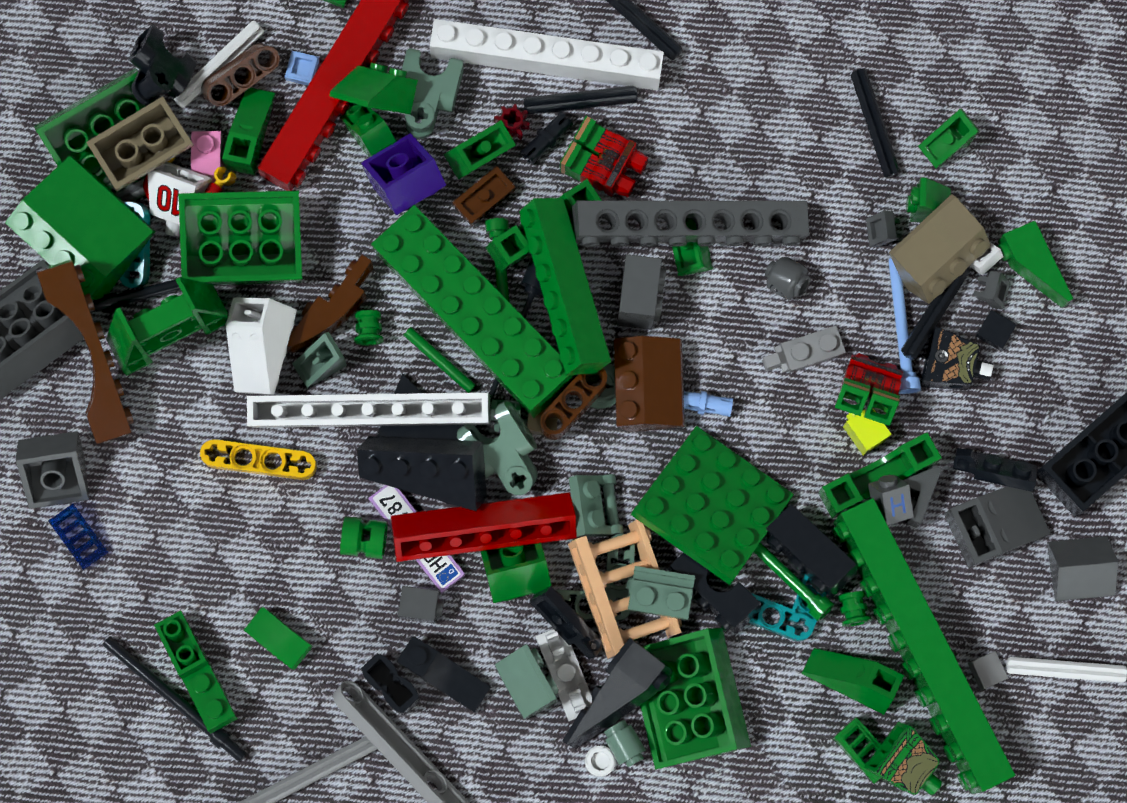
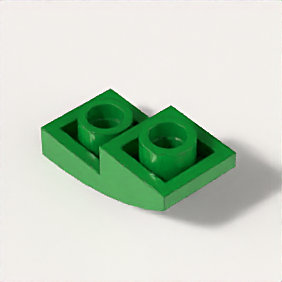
(278, 638)

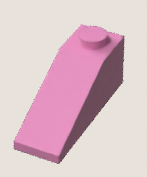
(207, 152)

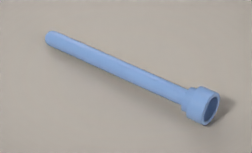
(909, 382)

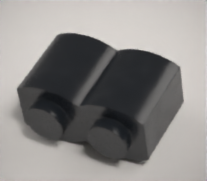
(385, 678)

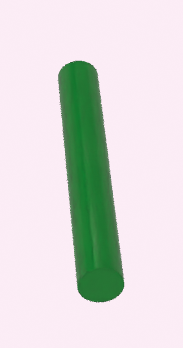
(441, 361)

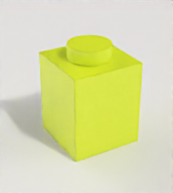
(865, 432)

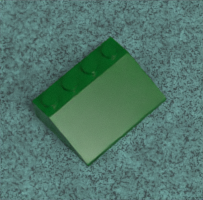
(75, 125)
(83, 222)
(240, 237)
(700, 706)

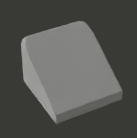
(988, 670)

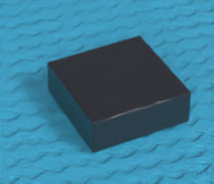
(996, 330)

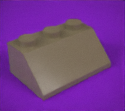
(139, 143)
(939, 249)

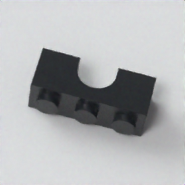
(731, 608)

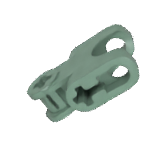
(431, 93)
(508, 452)

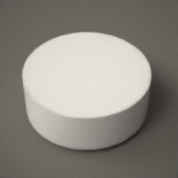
(600, 761)

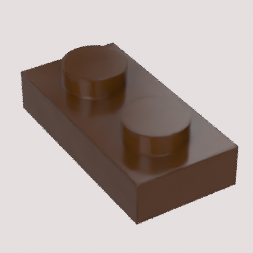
(484, 196)

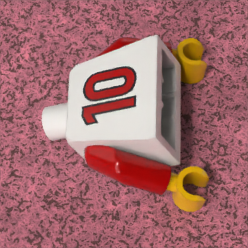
(169, 180)

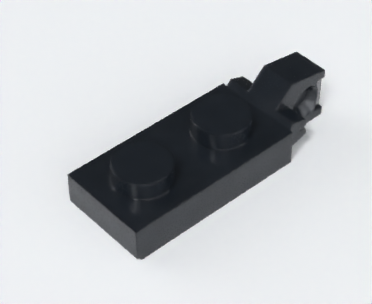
(996, 469)
(566, 622)

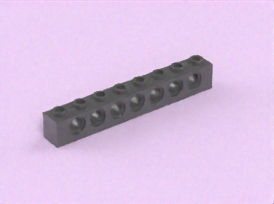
(790, 214)

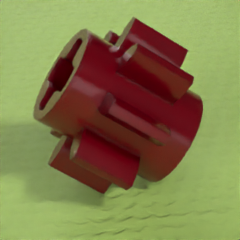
(513, 113)

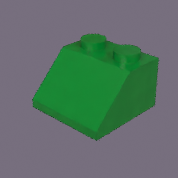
(377, 88)
(515, 571)

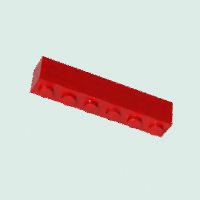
(491, 527)

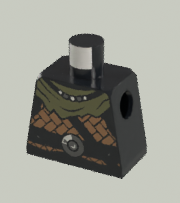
(952, 362)

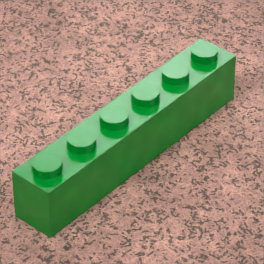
(564, 286)

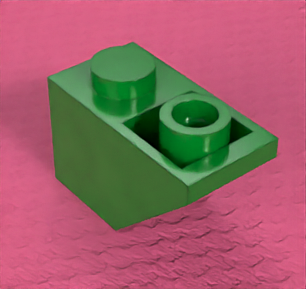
(367, 129)
(925, 199)

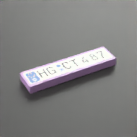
(442, 569)

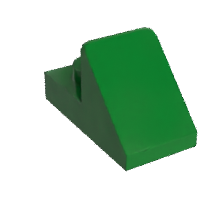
(949, 138)

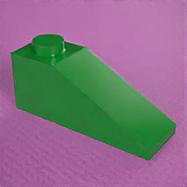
(1032, 259)

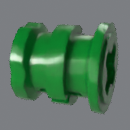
(368, 328)
(854, 609)

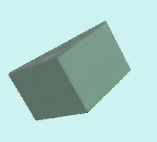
(319, 361)

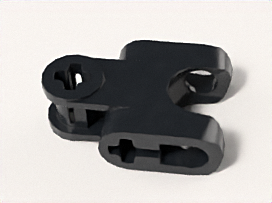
(158, 68)

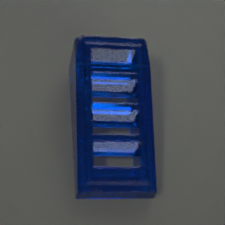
(63, 515)

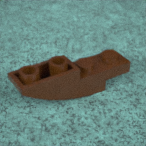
(329, 316)

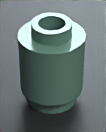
(624, 743)

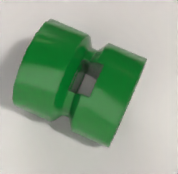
(353, 536)

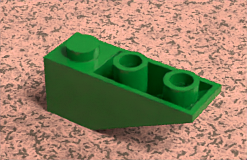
(248, 131)
(855, 678)

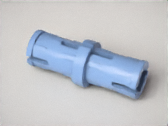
(707, 403)

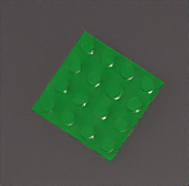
(712, 505)

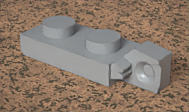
(806, 351)

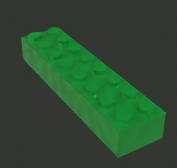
(473, 310)

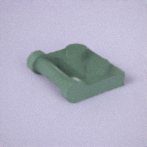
(589, 506)

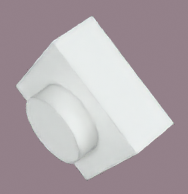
(987, 260)

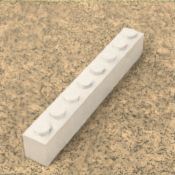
(546, 54)
(368, 410)

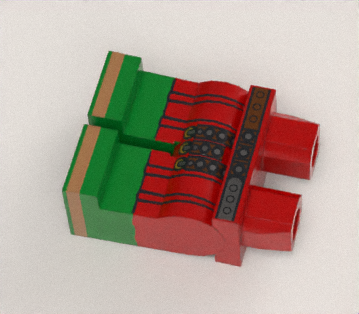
(602, 159)
(872, 381)

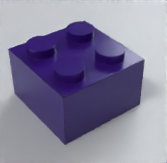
(403, 174)

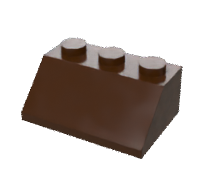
(649, 383)

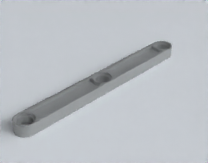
(395, 745)

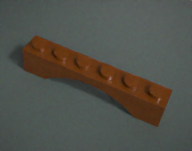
(104, 410)

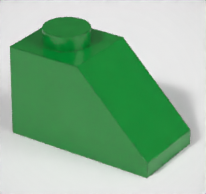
(479, 149)

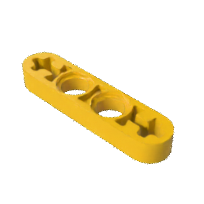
(259, 455)

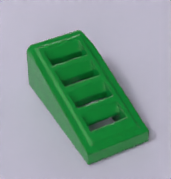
(842, 735)

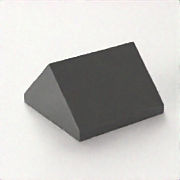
(1083, 568)

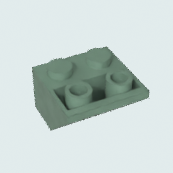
(526, 681)

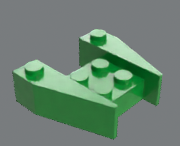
(171, 321)

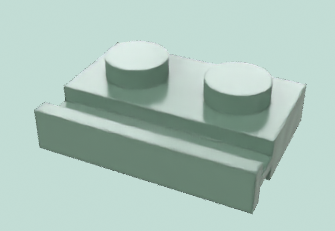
(661, 593)

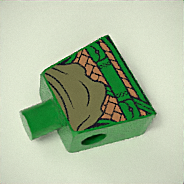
(905, 761)

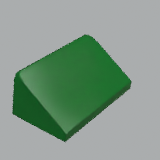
(691, 257)

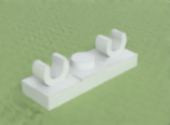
(565, 672)

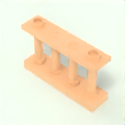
(596, 581)

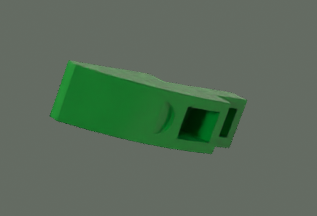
(195, 671)

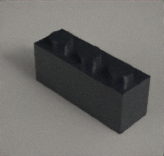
(810, 552)

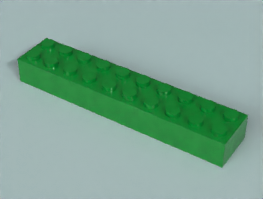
(923, 648)

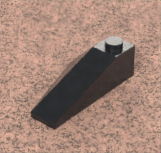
(632, 681)

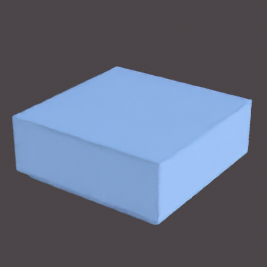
(301, 68)

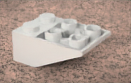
(258, 343)

